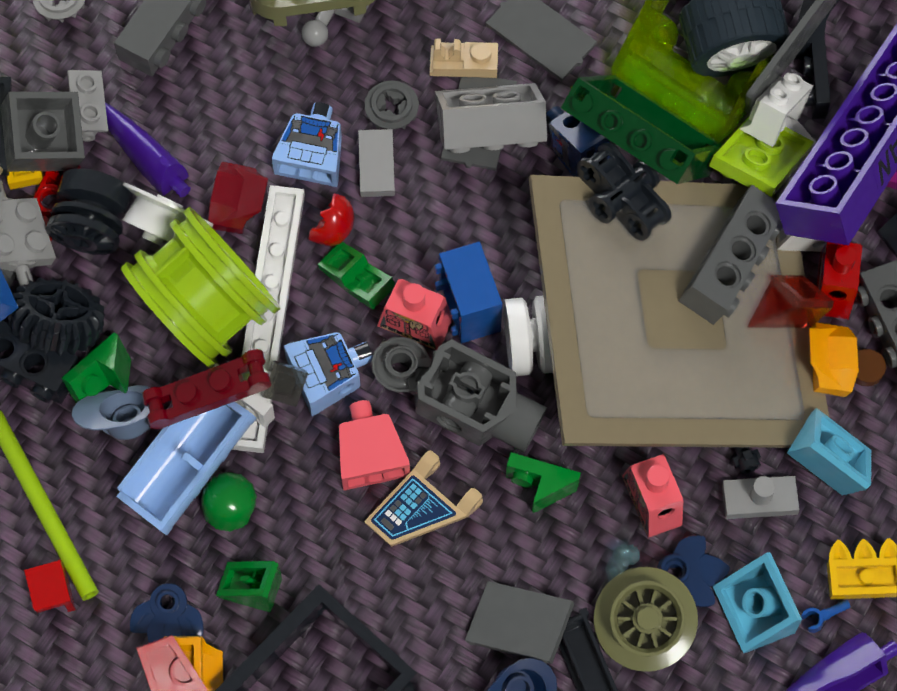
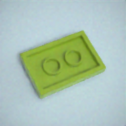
(758, 163)

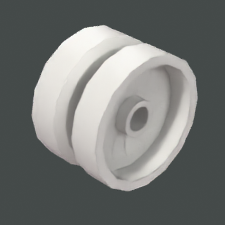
(526, 335)

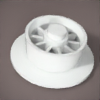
(154, 215)

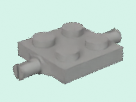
(23, 237)

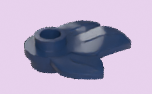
(696, 568)
(162, 622)

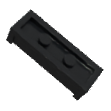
(584, 656)

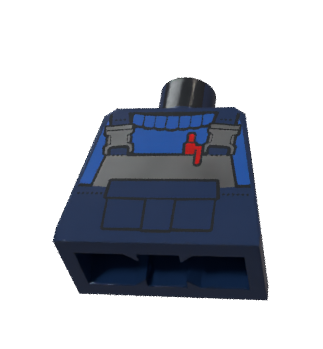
(572, 139)

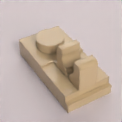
(464, 59)

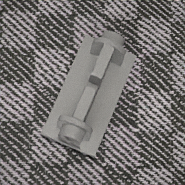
(91, 101)

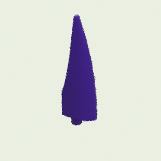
(147, 154)
(848, 667)

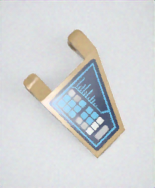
(418, 506)

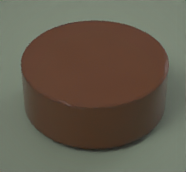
(871, 367)

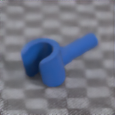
(824, 614)

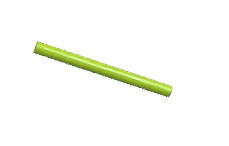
(46, 512)

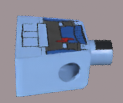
(310, 147)
(329, 368)

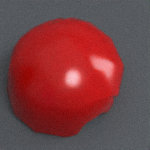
(336, 223)

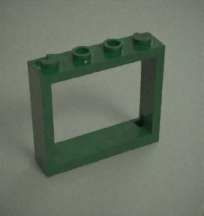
(642, 127)

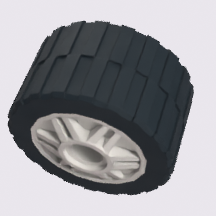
(731, 34)

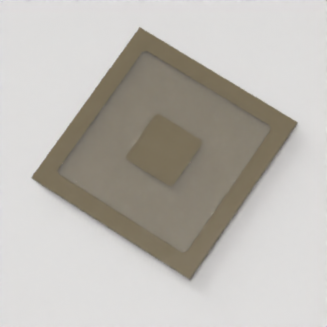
(636, 359)

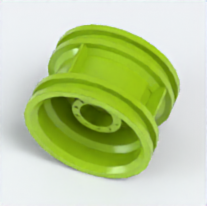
(200, 288)

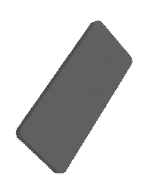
(788, 50)

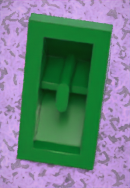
(251, 583)

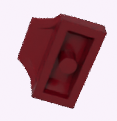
(236, 197)

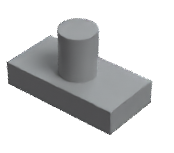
(760, 497)

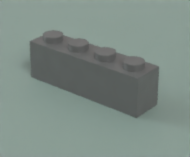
(154, 32)

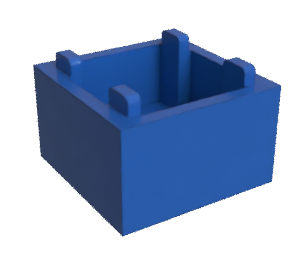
(469, 292)

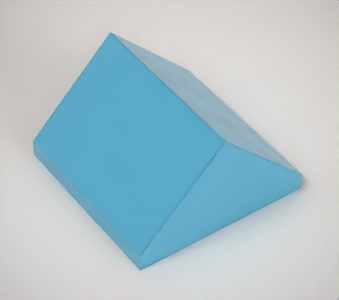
(832, 454)
(758, 604)

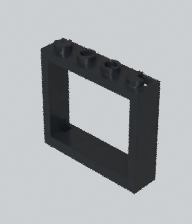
(296, 624)

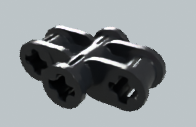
(623, 191)

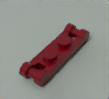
(207, 390)

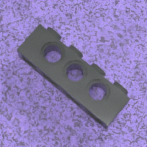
(876, 286)
(705, 292)

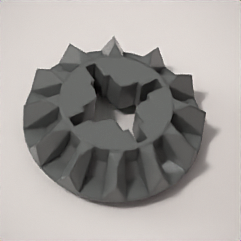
(397, 93)

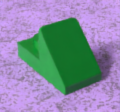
(102, 367)
(552, 480)

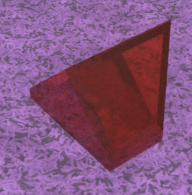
(790, 303)

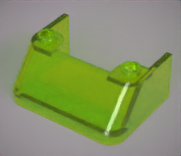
(667, 78)

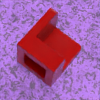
(49, 587)

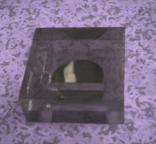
(286, 383)

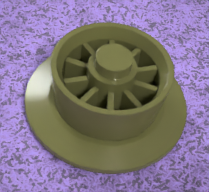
(645, 619)

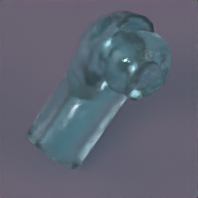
(621, 559)

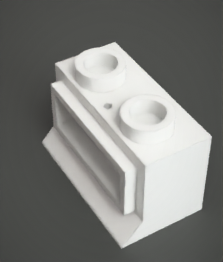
(781, 99)

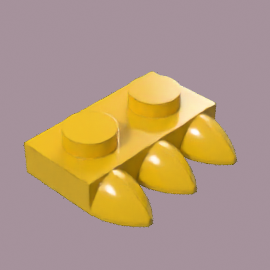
(865, 574)

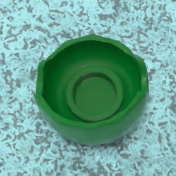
(228, 501)

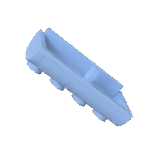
(182, 463)

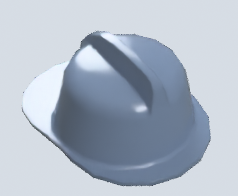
(114, 413)

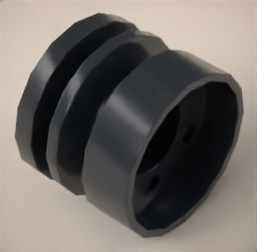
(89, 211)

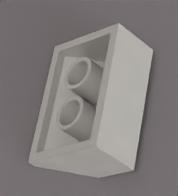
(491, 117)

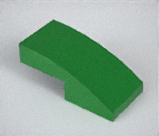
(356, 276)

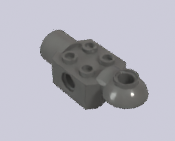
(460, 391)

